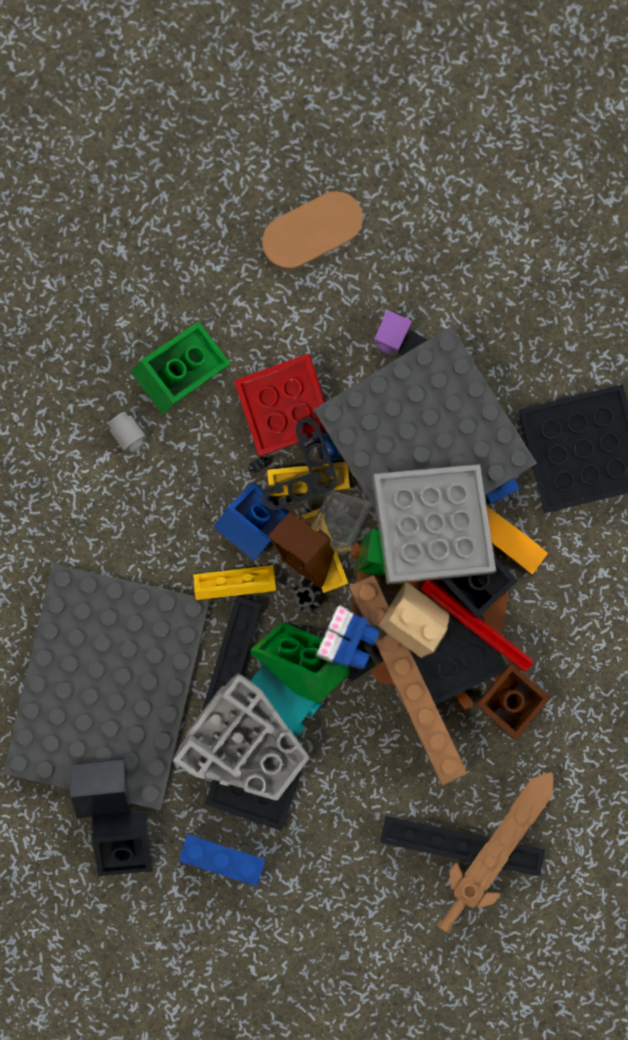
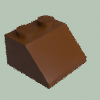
(303, 548)
(512, 702)

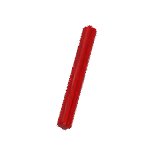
(476, 625)

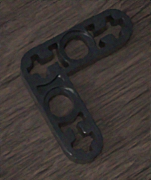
(311, 477)

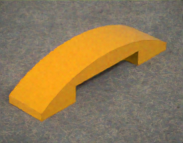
(514, 543)

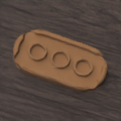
(312, 230)

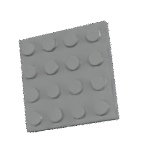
(433, 523)

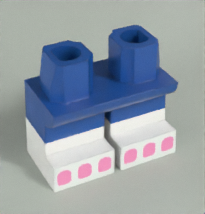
(352, 629)

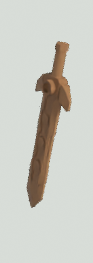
(497, 850)

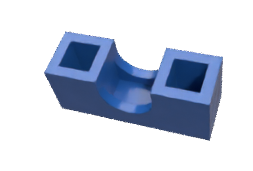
(222, 859)

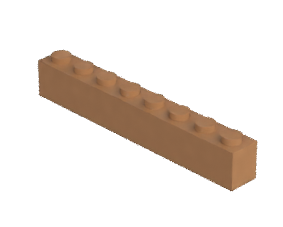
(409, 685)

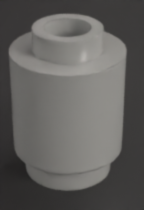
(127, 432)

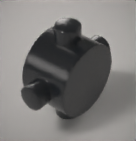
(258, 465)

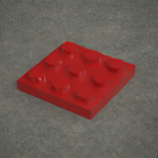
(277, 400)

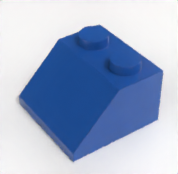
(250, 522)

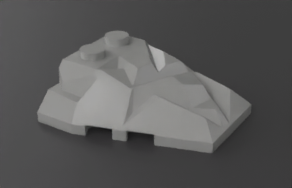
(242, 742)

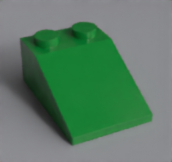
(179, 367)
(293, 659)

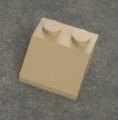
(415, 621)

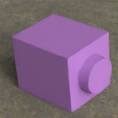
(392, 333)

